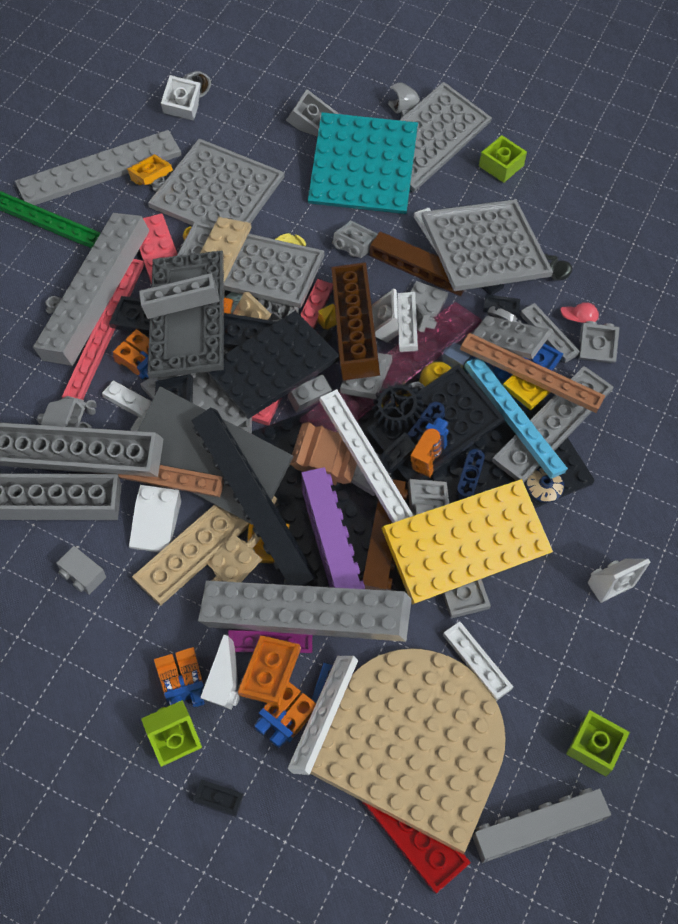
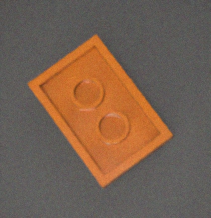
(269, 670)

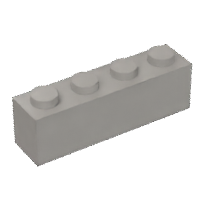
(179, 296)

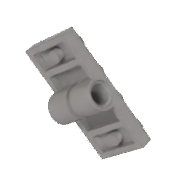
(513, 336)
(426, 495)

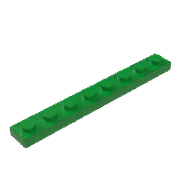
(48, 220)

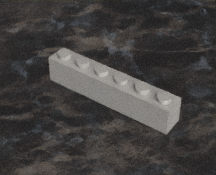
(540, 825)

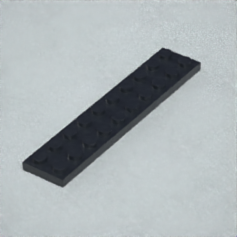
(237, 328)

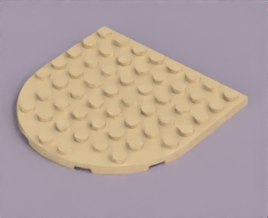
(417, 743)

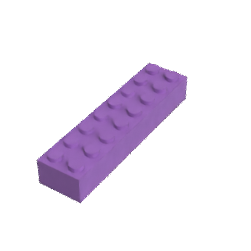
(329, 531)

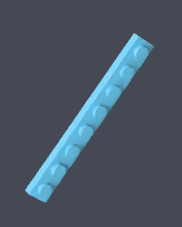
(516, 418)

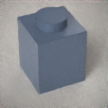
(454, 356)

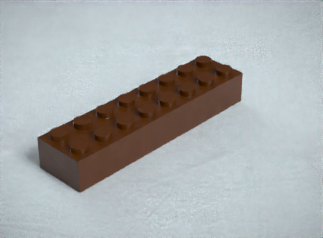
(355, 322)

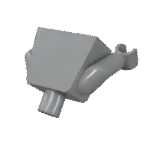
(66, 412)

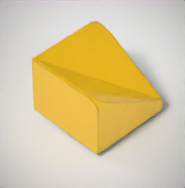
(327, 317)

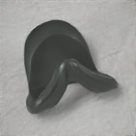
(560, 269)

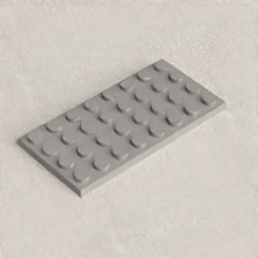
(444, 128)
(265, 266)

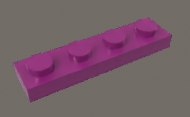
(247, 639)

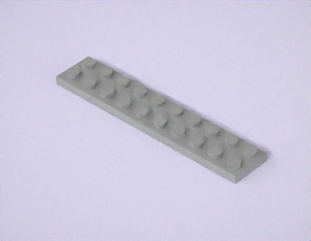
(95, 168)

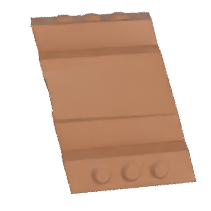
(323, 448)

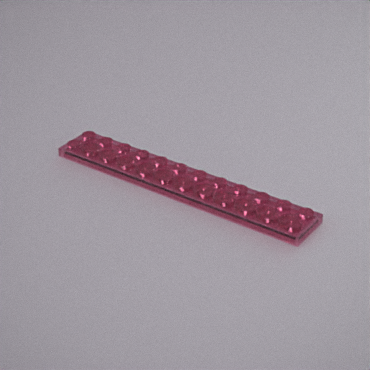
(451, 327)

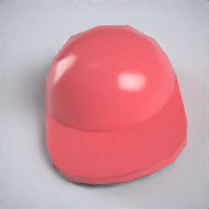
(581, 313)

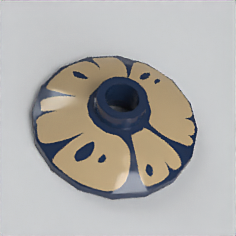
(544, 492)

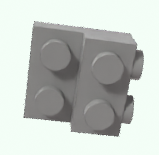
(354, 239)
(598, 342)

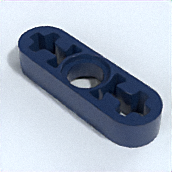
(428, 412)
(469, 467)

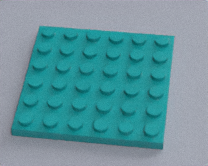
(363, 163)

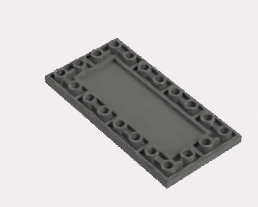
(192, 337)
(183, 449)

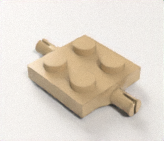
(234, 559)

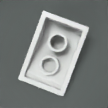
(154, 518)
(617, 577)
(222, 681)

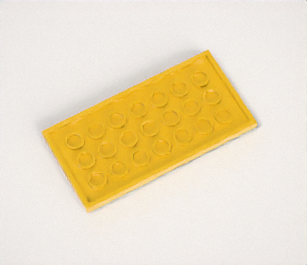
(466, 541)

